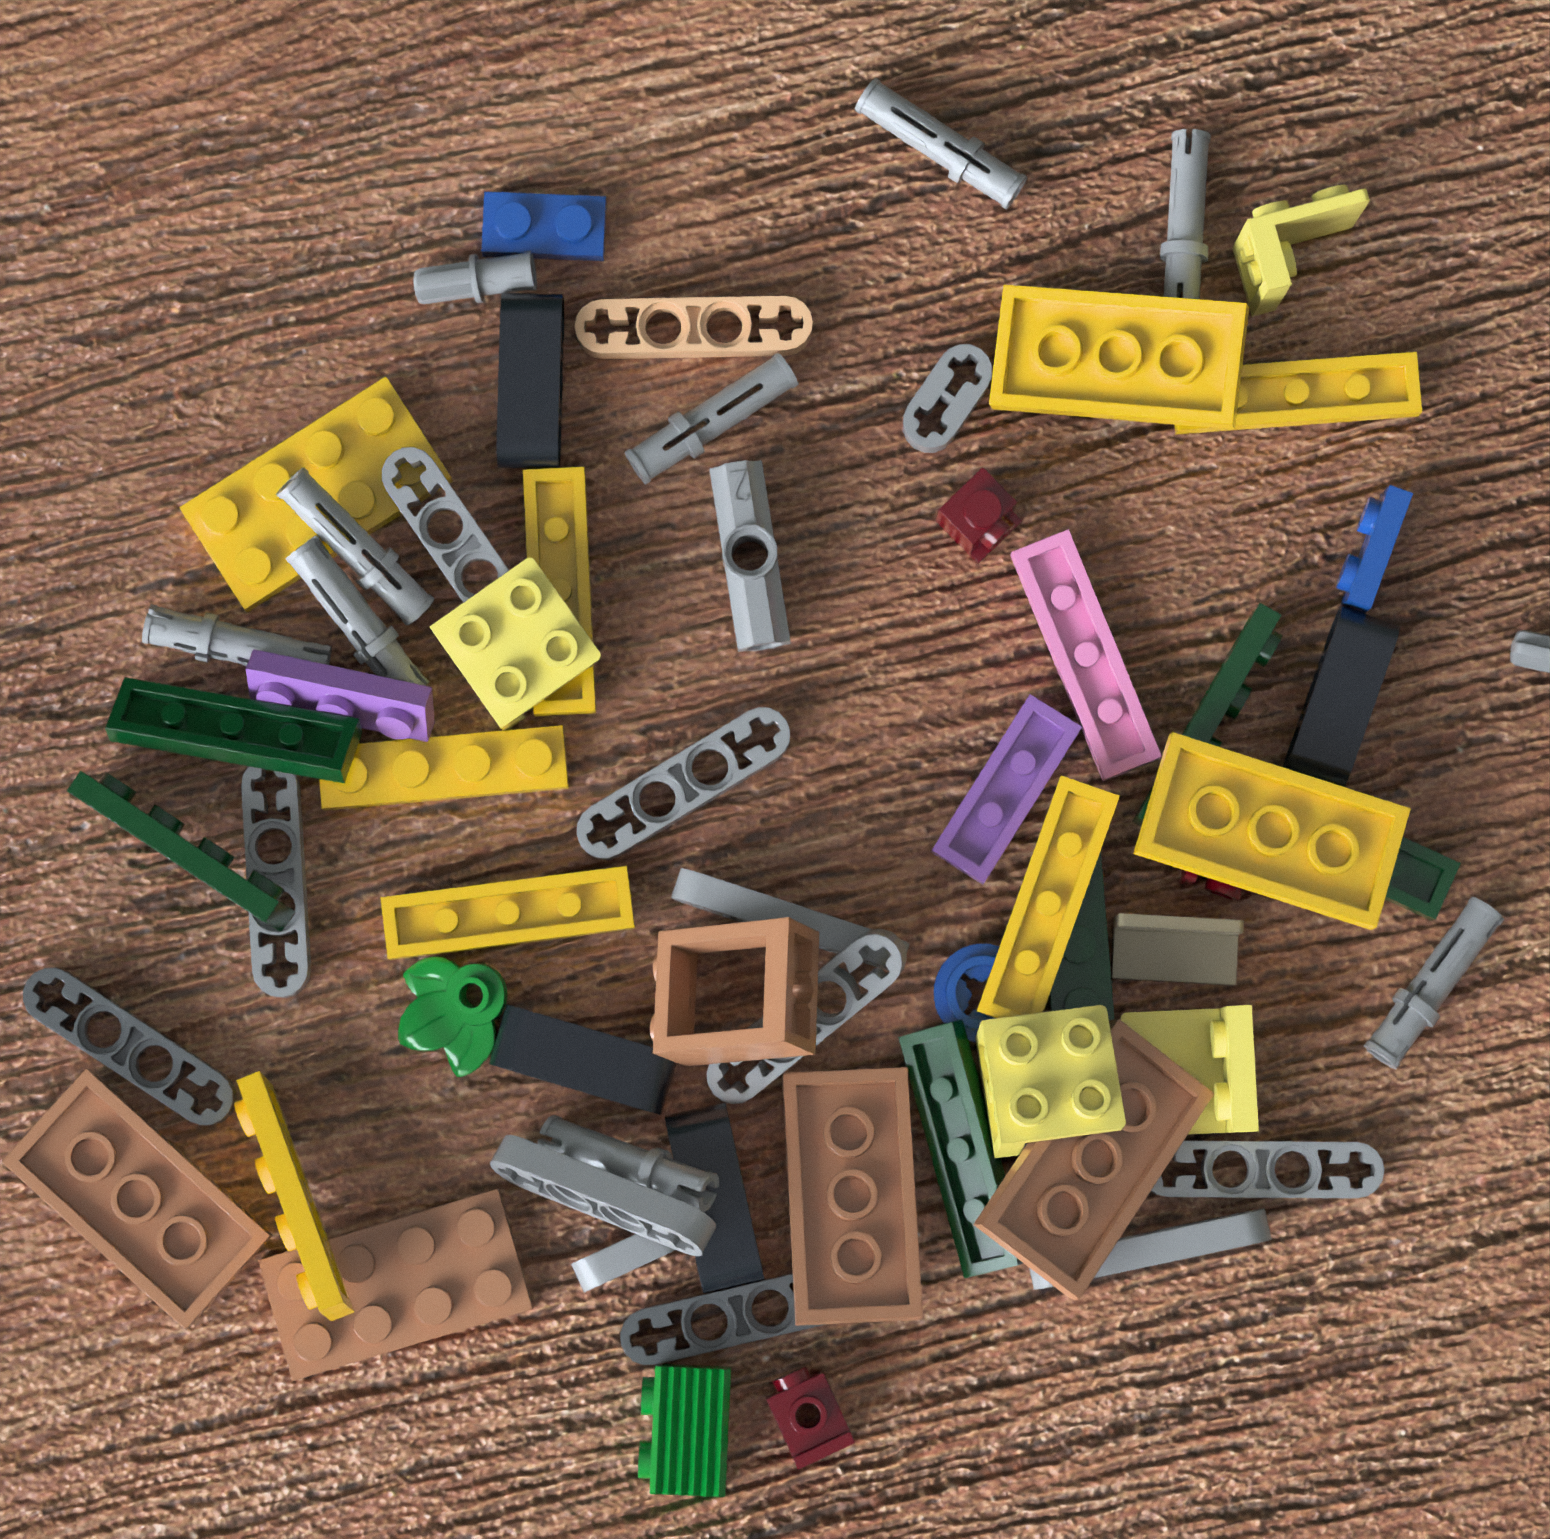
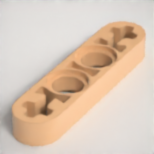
(693, 316)

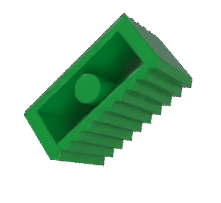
(687, 1430)

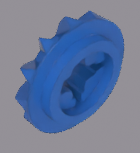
(951, 991)

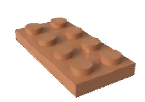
(1078, 1194)
(851, 1196)
(137, 1198)
(405, 1284)

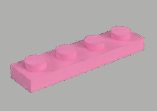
(1085, 655)

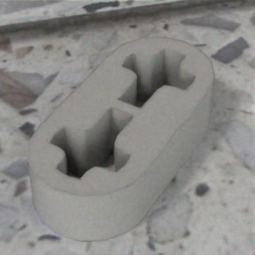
(935, 390)
(617, 1260)

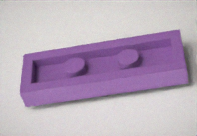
(379, 702)
(1006, 789)

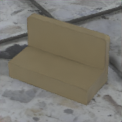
(1175, 949)

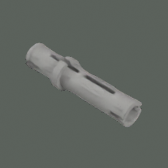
(886, 106)
(1184, 245)
(651, 459)
(407, 596)
(353, 615)
(222, 640)
(1443, 969)
(648, 1168)

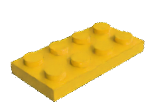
(1119, 356)
(254, 530)
(1272, 831)

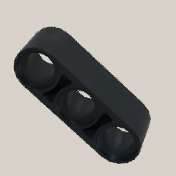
(530, 380)
(1342, 696)
(582, 1059)
(706, 1142)

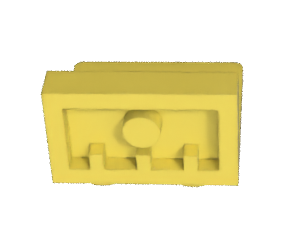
(1265, 241)
(516, 642)
(1215, 1050)
(1049, 1077)

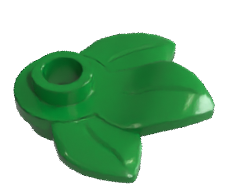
(444, 1015)

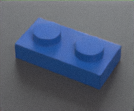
(545, 225)
(1381, 524)

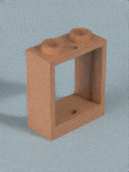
(788, 993)

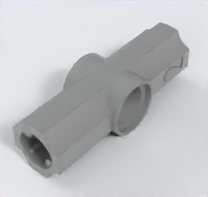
(742, 518)

